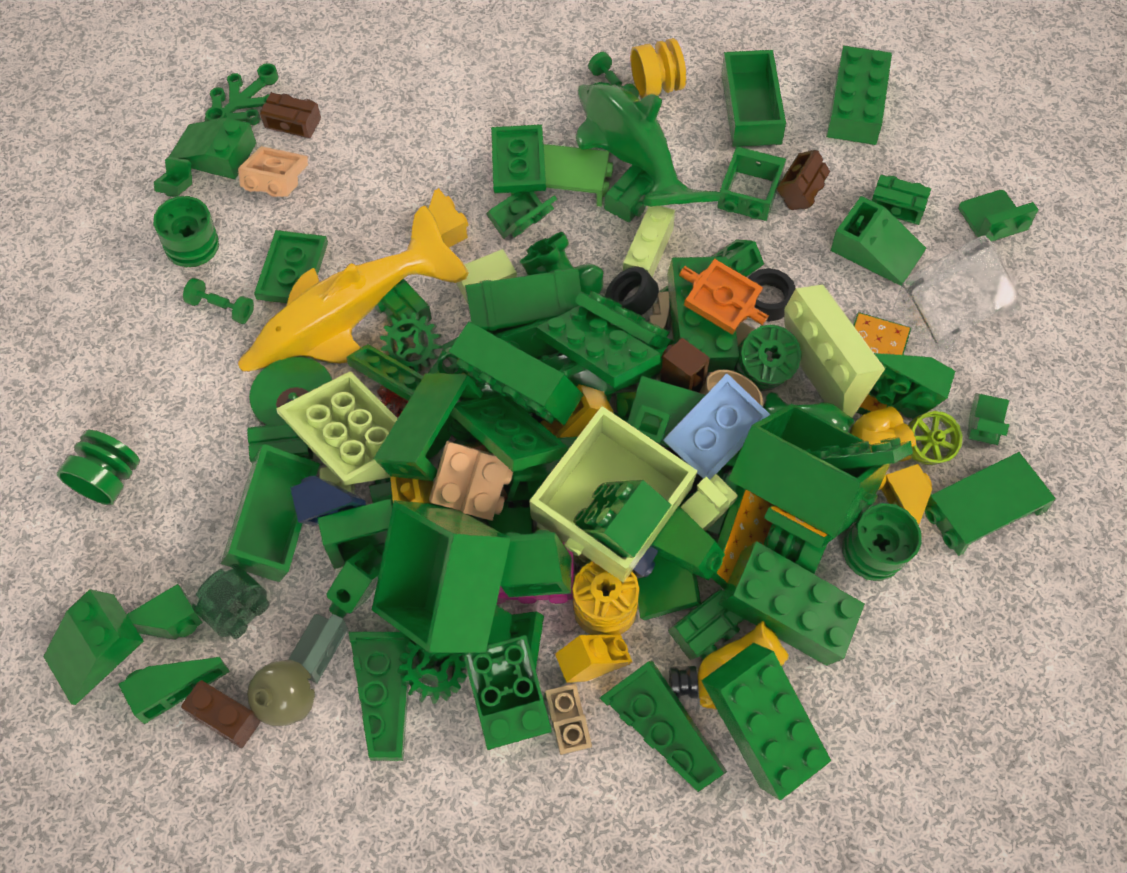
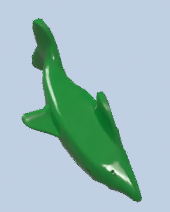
(632, 133)

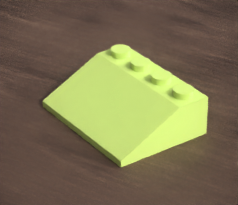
(831, 349)
(342, 427)

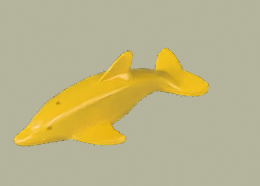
(324, 313)

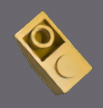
(450, 222)
(592, 657)

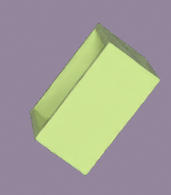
(601, 454)

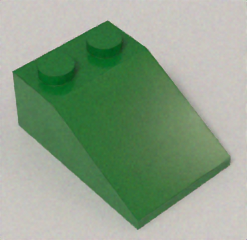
(216, 146)
(90, 643)

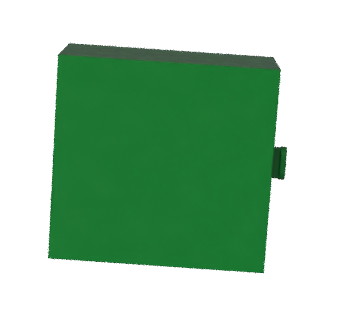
(799, 482)
(440, 577)

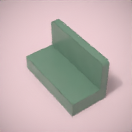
(319, 644)

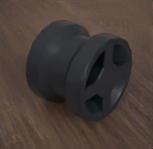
(684, 681)

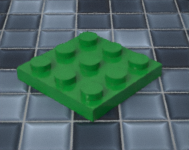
(625, 319)

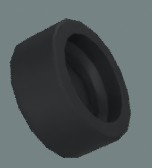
(779, 280)
(626, 282)

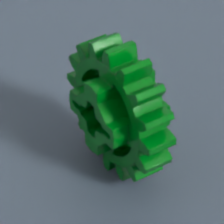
(416, 331)
(438, 679)

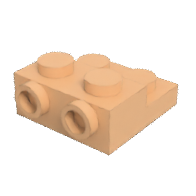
(272, 171)
(470, 481)

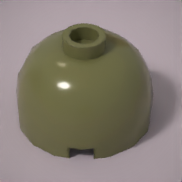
(281, 693)

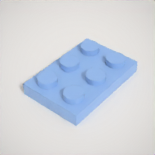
(715, 427)

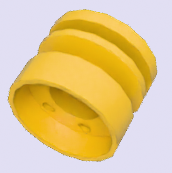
(658, 67)
(601, 613)

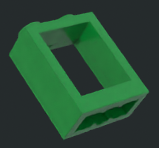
(745, 162)
(354, 529)

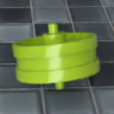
(936, 437)

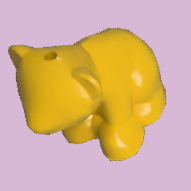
(883, 425)
(760, 635)

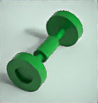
(600, 64)
(195, 291)

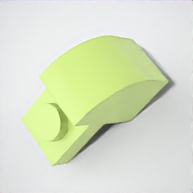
(709, 502)

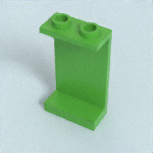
(577, 170)

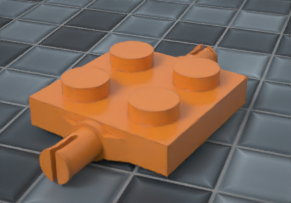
(723, 296)

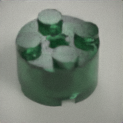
(230, 601)

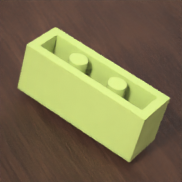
(651, 239)

